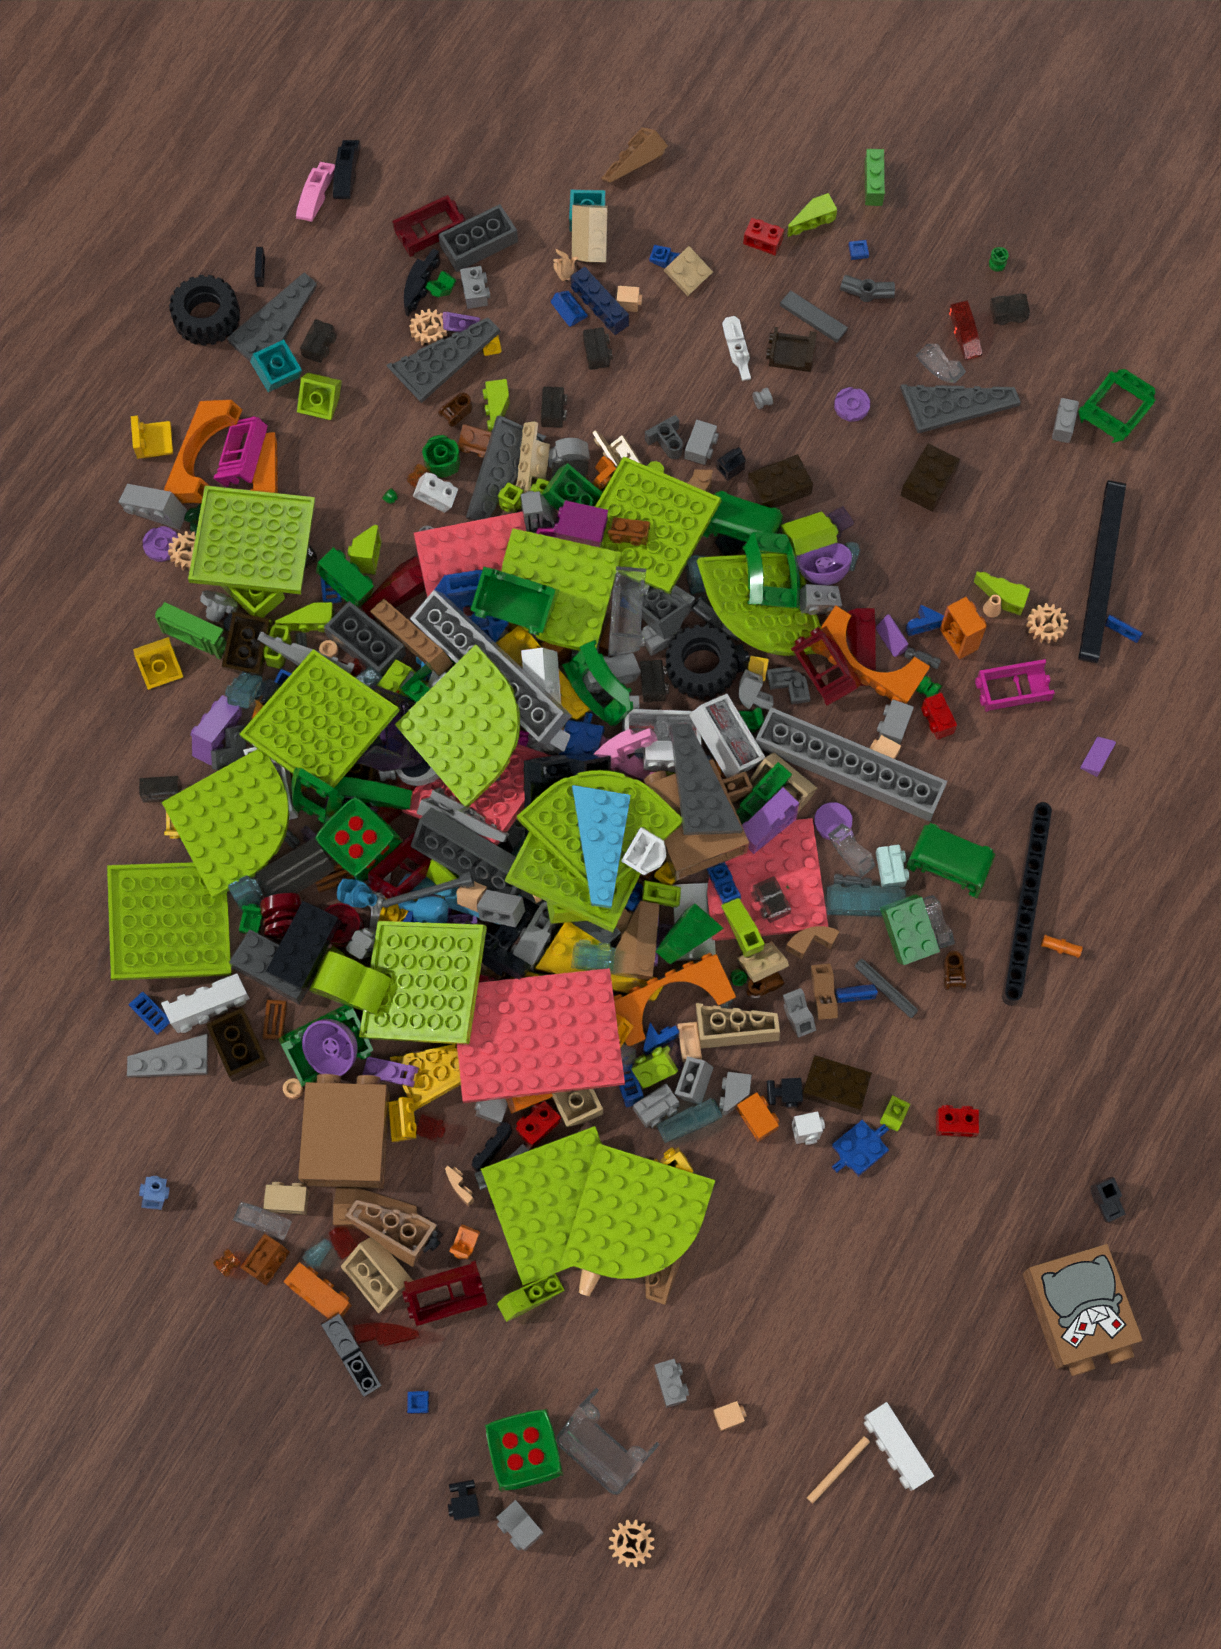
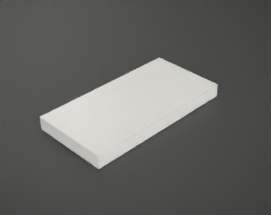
(689, 895)

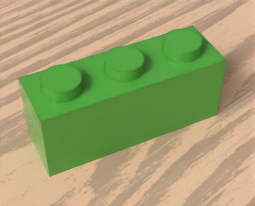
(874, 177)

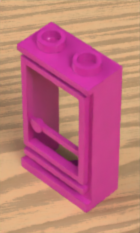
(245, 467)
(1036, 678)

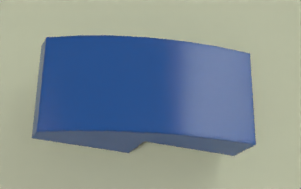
(662, 256)
(723, 883)

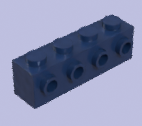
(599, 301)

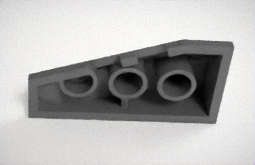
(663, 611)

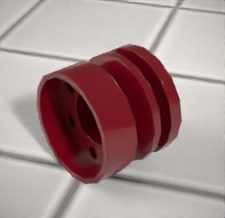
(279, 913)
(349, 918)

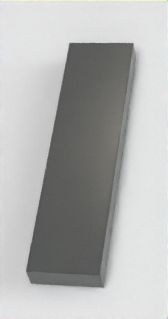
(813, 316)

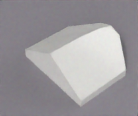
(645, 852)

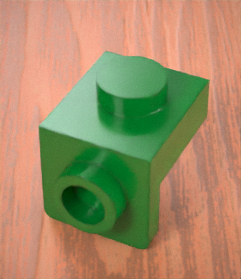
(441, 286)
(753, 720)
(251, 919)

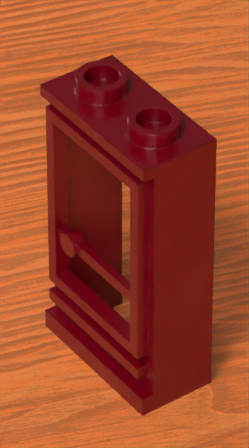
(407, 236)
(840, 686)
(394, 859)
(472, 1287)

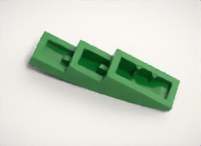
(763, 792)
(375, 793)

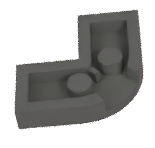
(792, 679)
(232, 752)

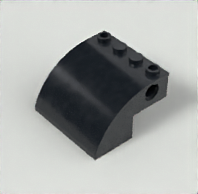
(545, 771)

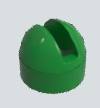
(390, 496)
(738, 977)

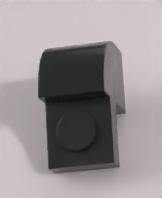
(1107, 1195)

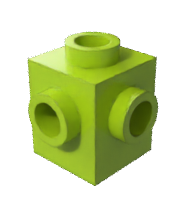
(510, 498)

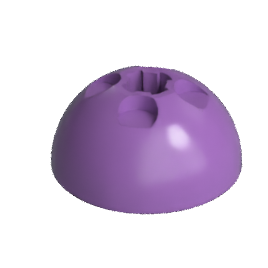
(825, 564)
(330, 1047)

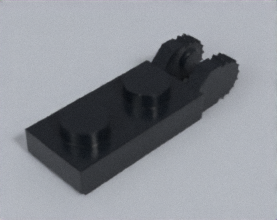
(492, 1147)

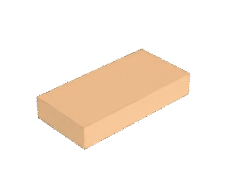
(689, 1040)

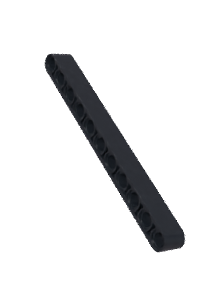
(1102, 572)
(1023, 910)

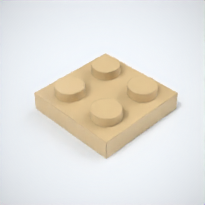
(688, 271)
(764, 962)

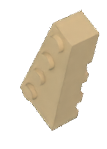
(734, 1026)

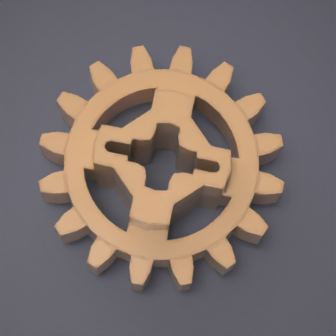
(427, 325)
(182, 556)
(1044, 616)
(639, 1537)

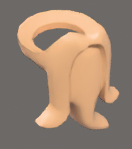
(566, 268)

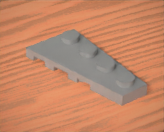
(176, 1059)

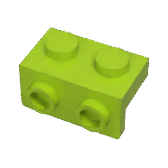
(654, 1067)

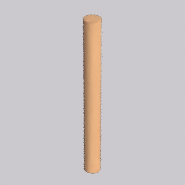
(841, 1466)

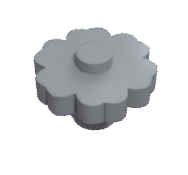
(217, 604)

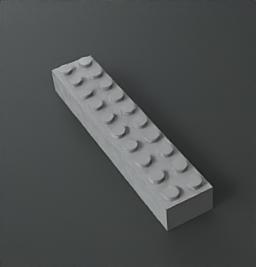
(458, 634)
(851, 764)

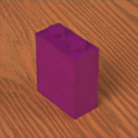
(581, 523)

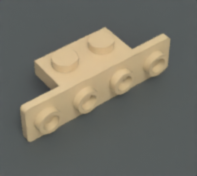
(617, 449)
(533, 457)

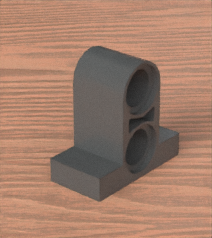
(666, 441)

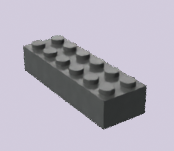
(463, 851)

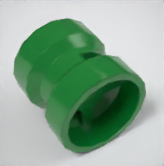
(998, 259)
(928, 687)

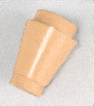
(993, 606)
(588, 1282)

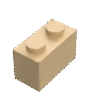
(286, 1198)

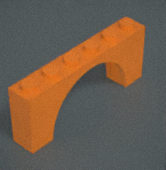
(207, 420)
(895, 685)
(706, 974)

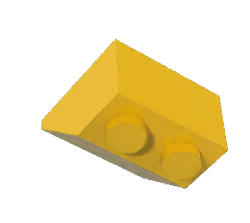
(158, 663)

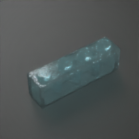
(859, 900)

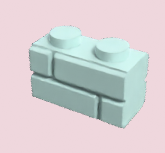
(891, 866)

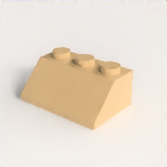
(589, 232)
(797, 785)
(578, 1106)
(376, 1274)

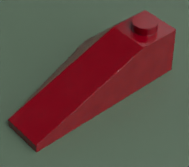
(399, 587)
(862, 637)

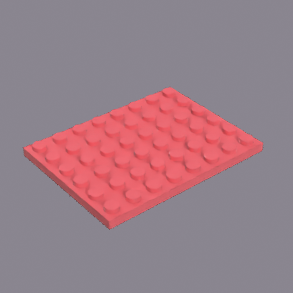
(542, 1037)

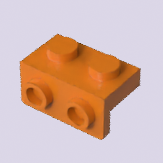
(606, 468)

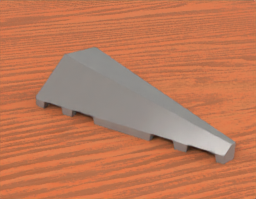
(296, 652)
(458, 812)

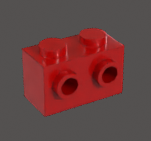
(763, 236)
(939, 716)
(957, 1122)
(537, 1124)

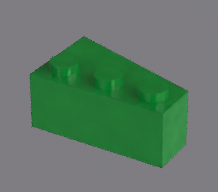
(687, 933)

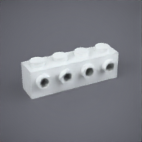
(898, 1446)

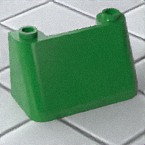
(742, 517)
(514, 600)
(952, 858)
(293, 1047)

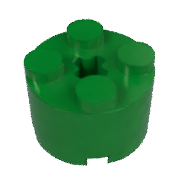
(441, 456)

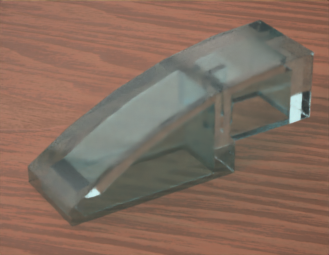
(689, 1120)

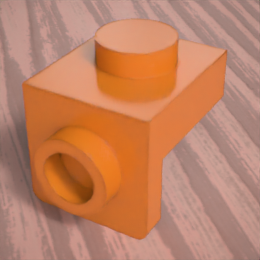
(464, 1242)

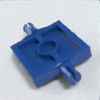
(584, 736)
(860, 1148)

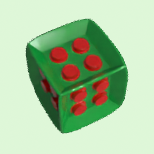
(357, 838)
(523, 1450)

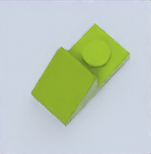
(661, 894)
(895, 1113)

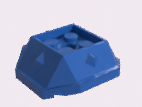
(461, 590)

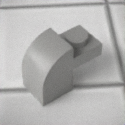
(569, 450)
(750, 691)
(798, 1013)

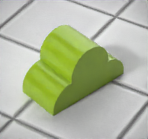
(350, 983)

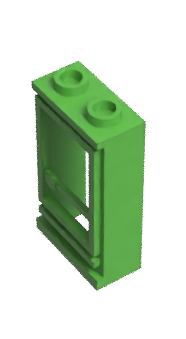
(191, 630)

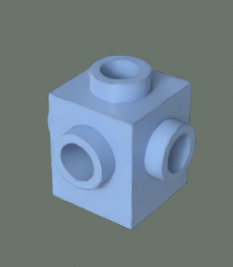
(154, 1192)

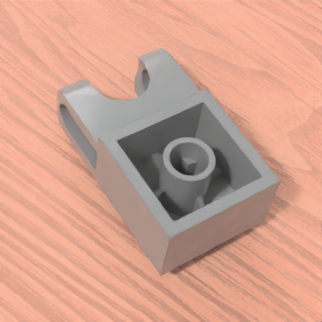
(535, 938)

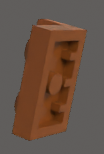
(474, 440)
(629, 531)
(265, 1259)

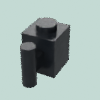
(731, 463)
(789, 1091)
(465, 1505)

